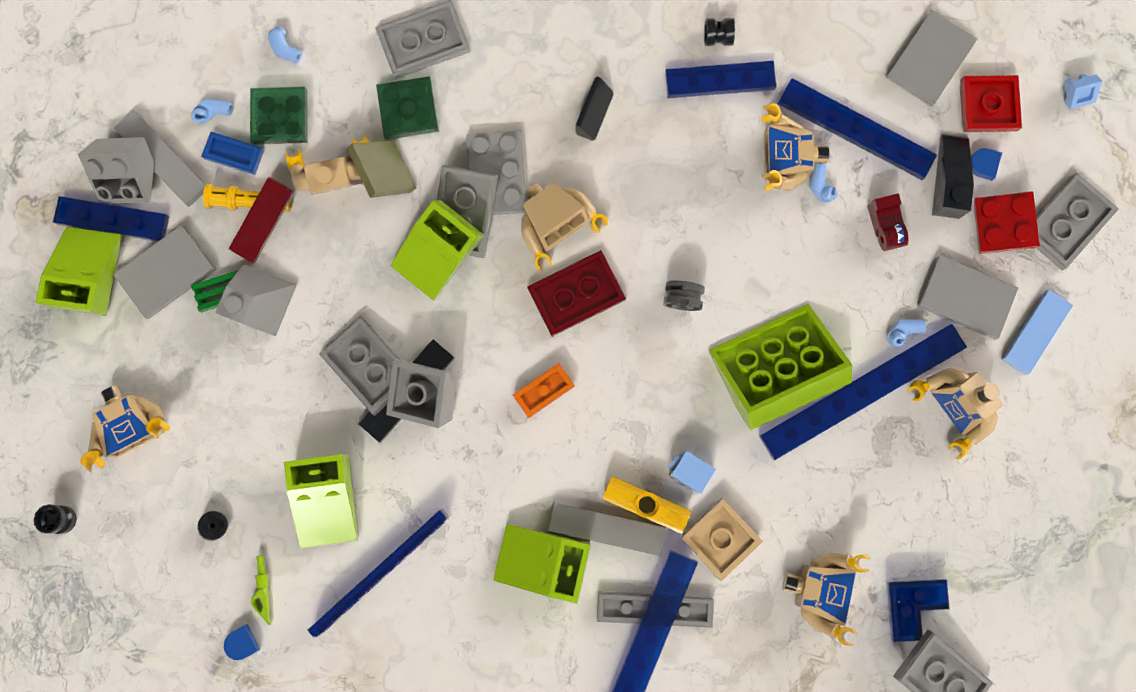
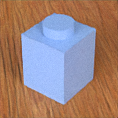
(691, 471)

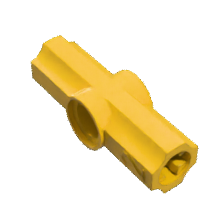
(663, 513)

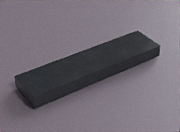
(381, 424)

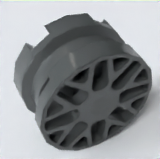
(684, 295)

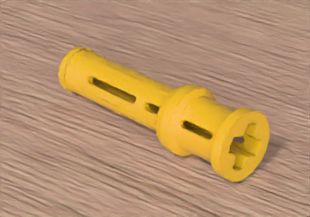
(230, 197)

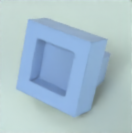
(1082, 91)

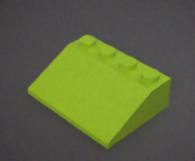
(781, 366)

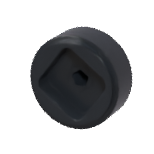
(212, 525)

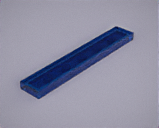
(857, 129)
(378, 573)
(656, 623)

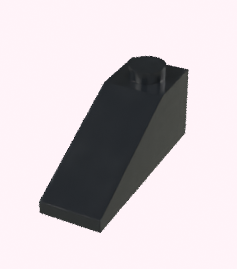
(953, 178)

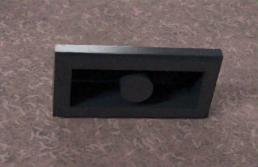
(594, 109)

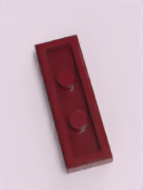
(261, 220)

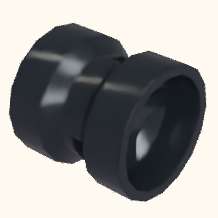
(719, 31)
(55, 519)

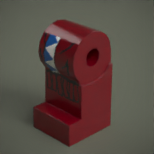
(888, 222)

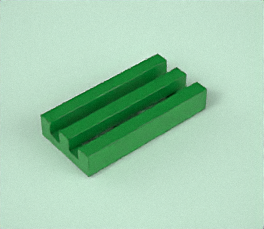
(199, 296)

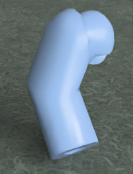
(279, 46)
(209, 108)
(819, 187)
(903, 328)

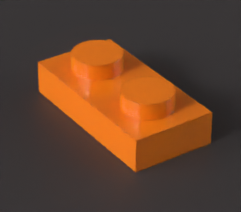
(543, 390)

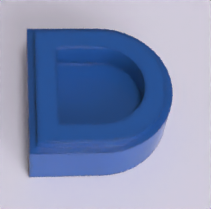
(986, 163)
(240, 643)

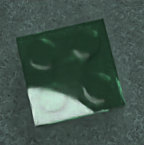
(407, 108)
(278, 115)

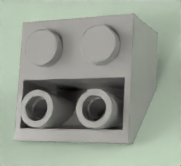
(119, 169)

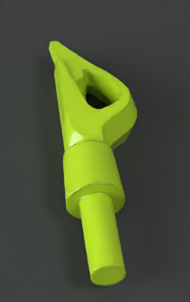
(262, 584)

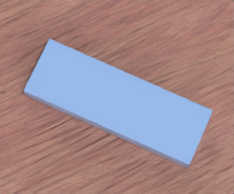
(1037, 332)

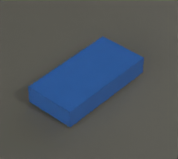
(232, 153)

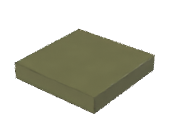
(381, 168)

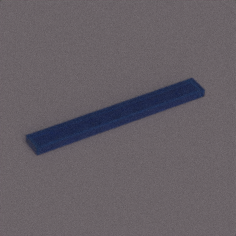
(862, 392)

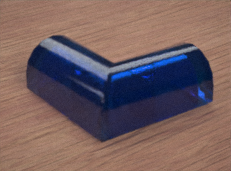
(907, 601)

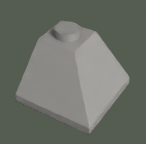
(256, 299)
(420, 394)

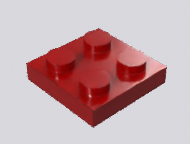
(991, 103)
(1006, 222)

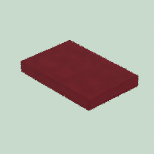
(576, 293)

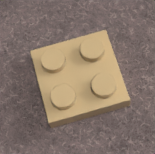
(721, 539)

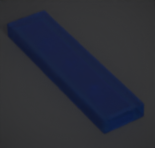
(720, 79)
(110, 219)

